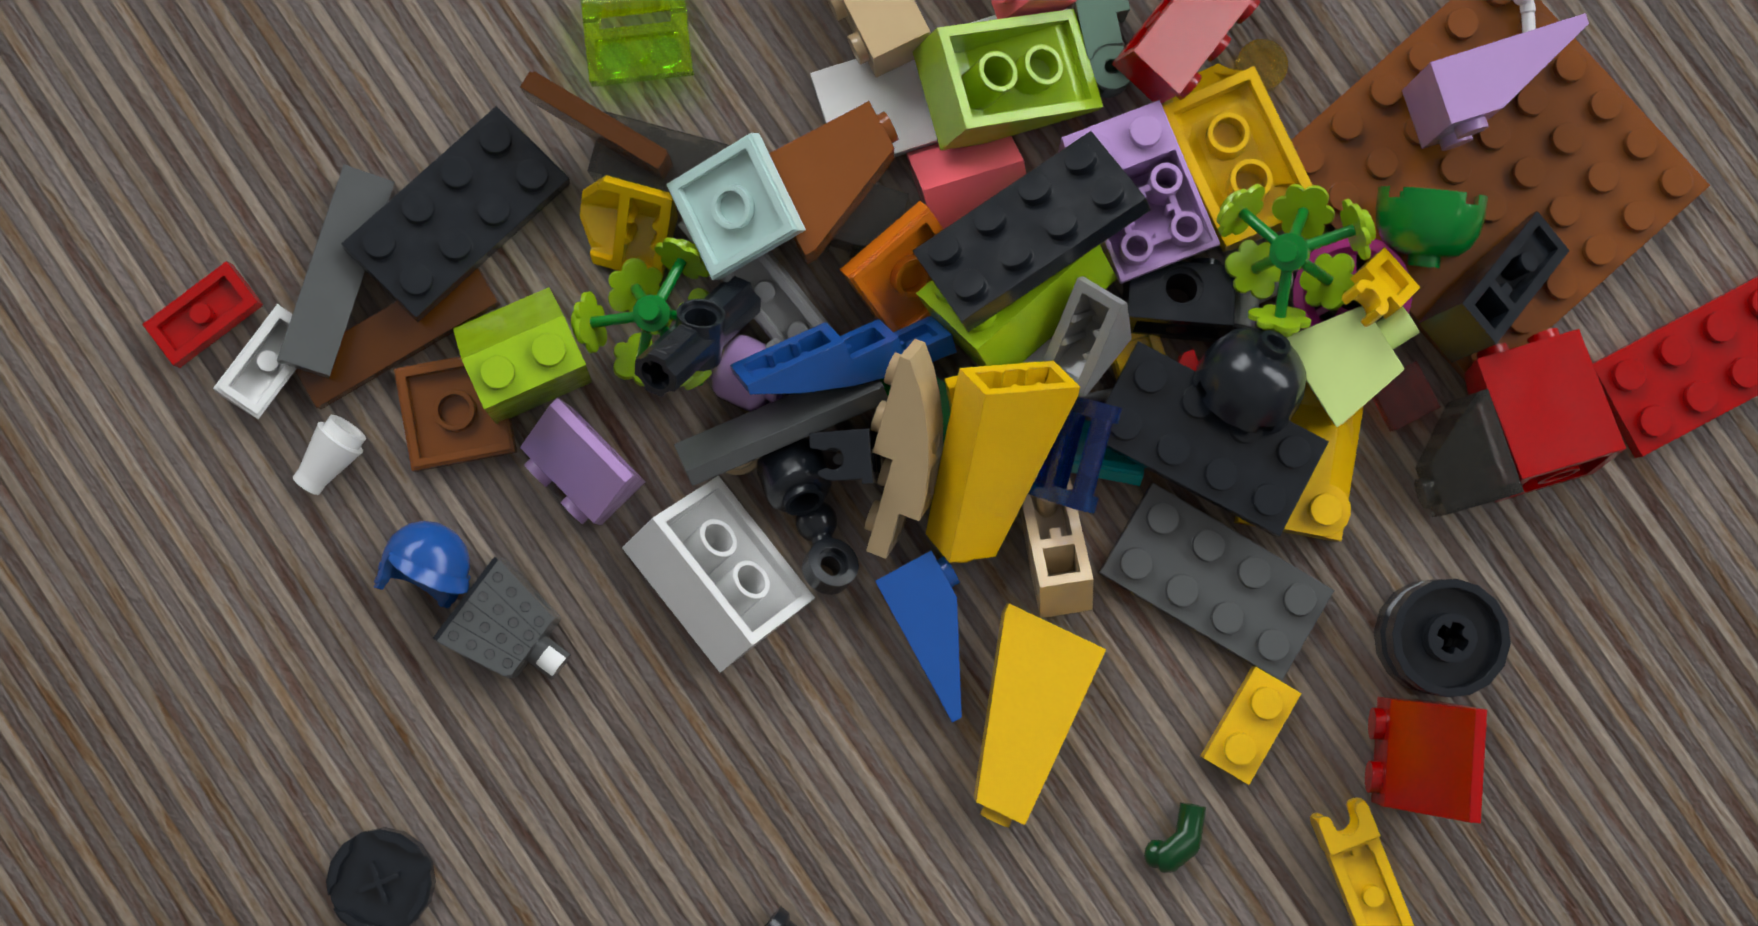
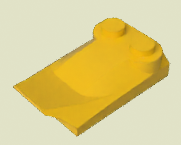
(1234, 142)
(1325, 500)

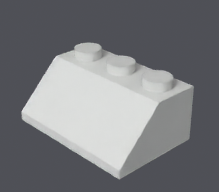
(717, 572)

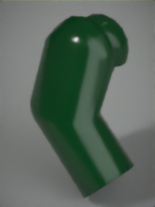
(1180, 846)

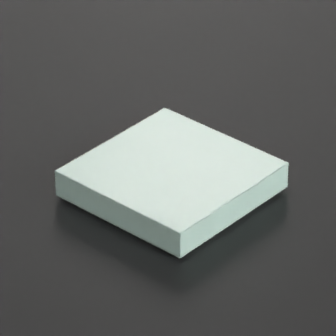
(735, 206)

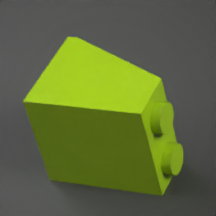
(521, 356)

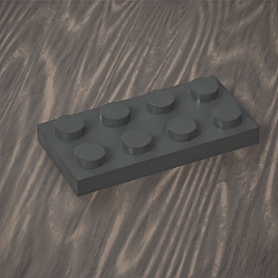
(1216, 581)

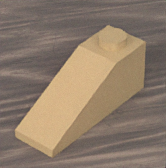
(1057, 557)

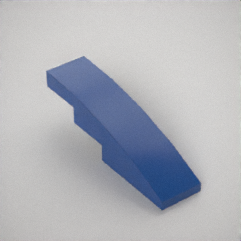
(827, 361)

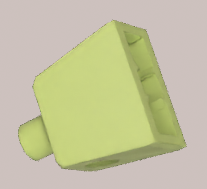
(1351, 361)

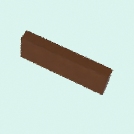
(597, 124)

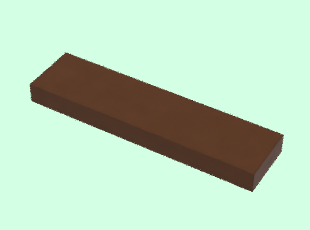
(394, 337)

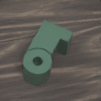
(1103, 41)

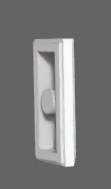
(255, 374)

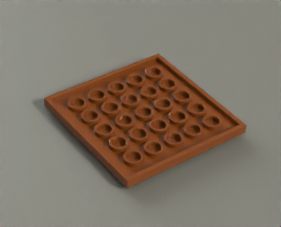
(1557, 148)

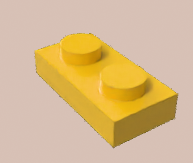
(1250, 724)

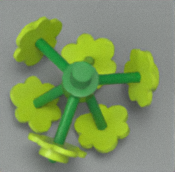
(1260, 266)
(640, 293)

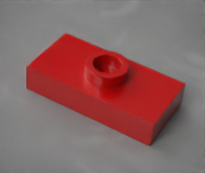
(202, 314)

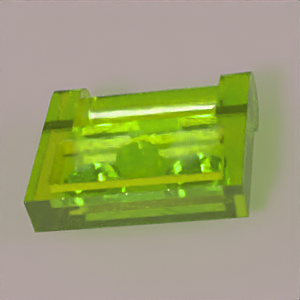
(636, 51)

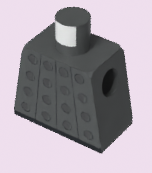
(504, 624)

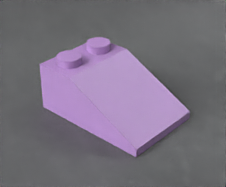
(1463, 91)

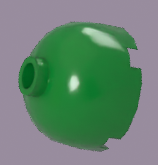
(1429, 223)

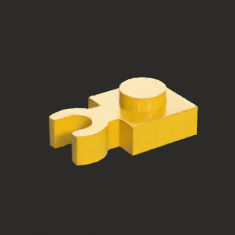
(1380, 287)

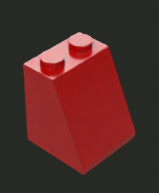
(1548, 407)

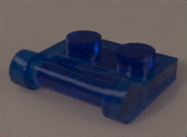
(1056, 470)

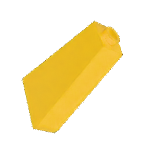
(993, 451)
(1030, 708)

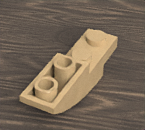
(911, 441)

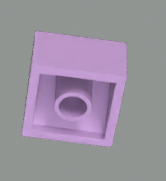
(580, 463)

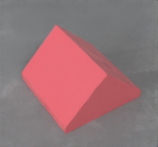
(964, 177)

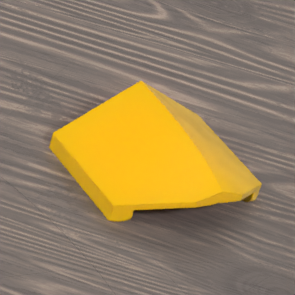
(626, 222)

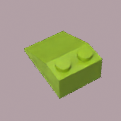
(1005, 77)

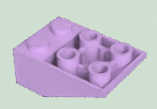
(1154, 162)

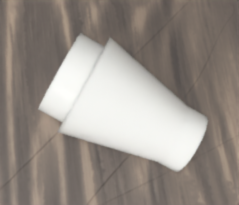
(328, 453)

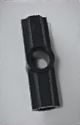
(697, 336)

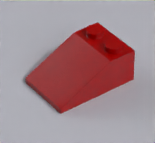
(1427, 757)

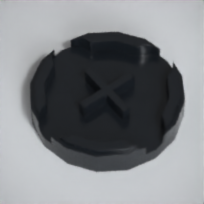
(381, 879)

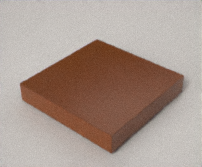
(446, 418)

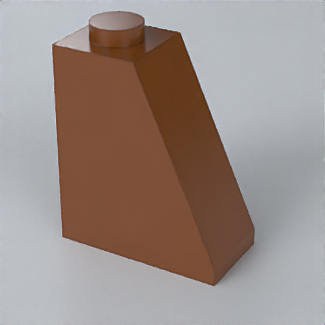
(834, 171)

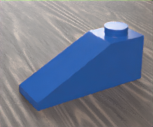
(928, 616)

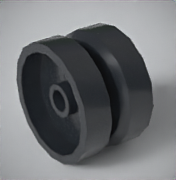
(1473, 641)

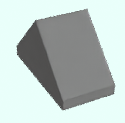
(1089, 334)

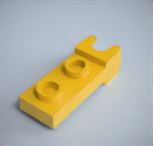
(1362, 868)

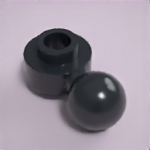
(826, 551)

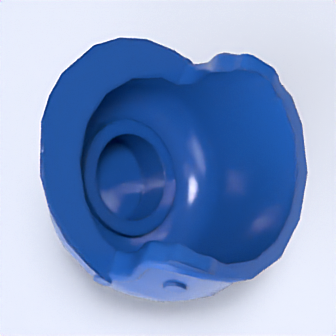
(429, 558)

